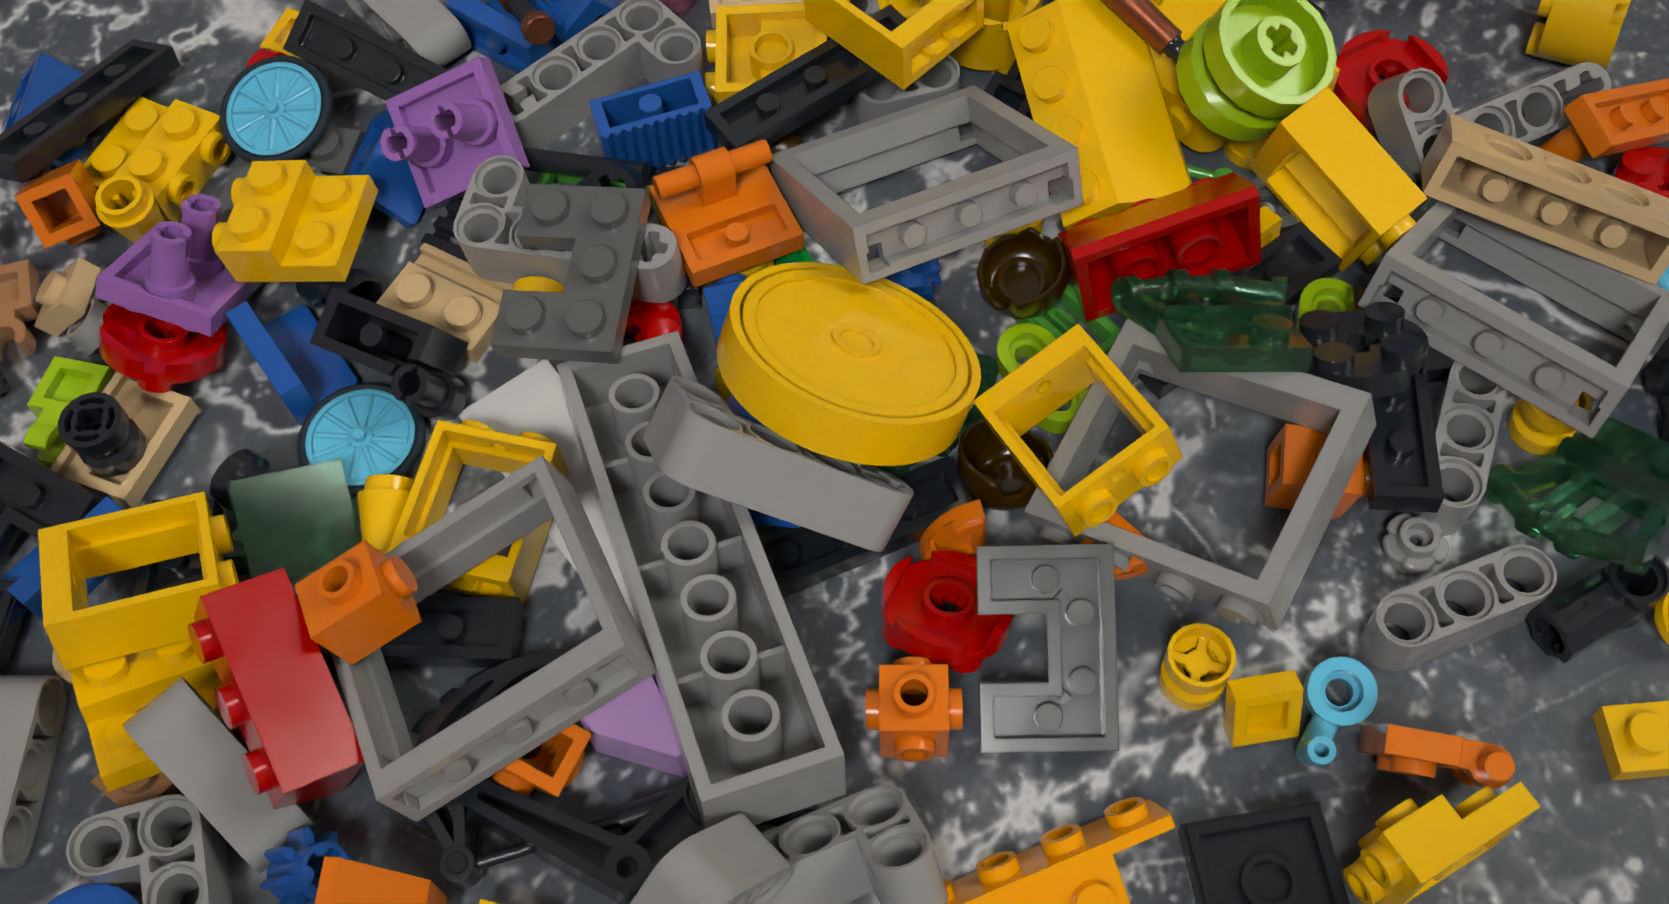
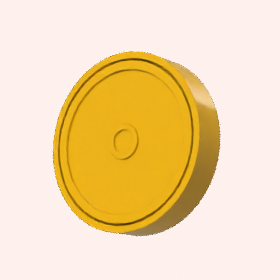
(847, 364)

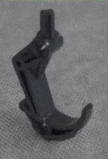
(579, 848)

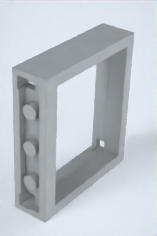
(938, 217)
(1503, 342)
(1290, 396)
(529, 712)

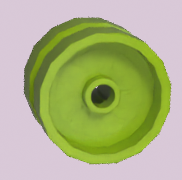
(1255, 65)

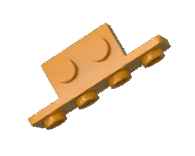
(1068, 865)

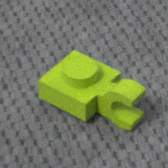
(60, 384)

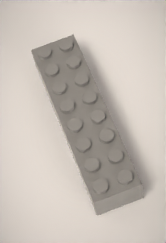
(704, 605)

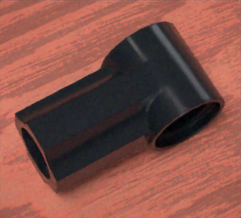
(1596, 608)

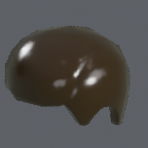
(1023, 274)
(992, 472)

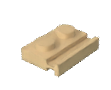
(448, 296)
(163, 422)

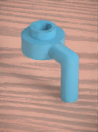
(1316, 743)

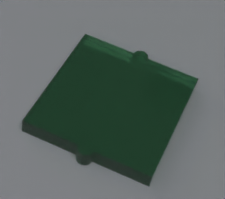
(294, 518)

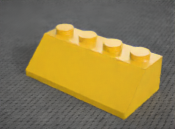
(1101, 92)

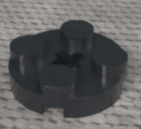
(1366, 348)

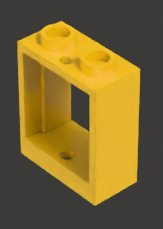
(910, 47)
(1338, 180)
(1066, 370)
(428, 499)
(119, 543)

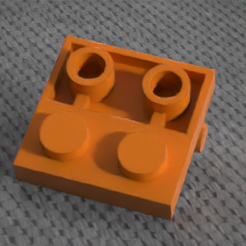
(726, 212)

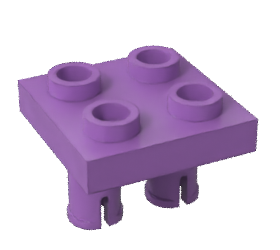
(451, 129)
(177, 273)

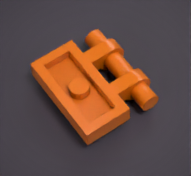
(1421, 751)

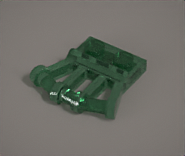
(1224, 332)
(1616, 466)

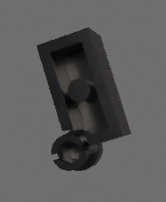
(407, 349)

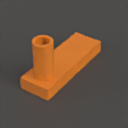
(1614, 121)

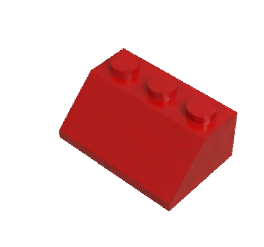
(1192, 229)
(276, 690)

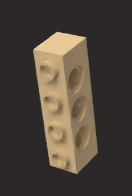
(1549, 198)

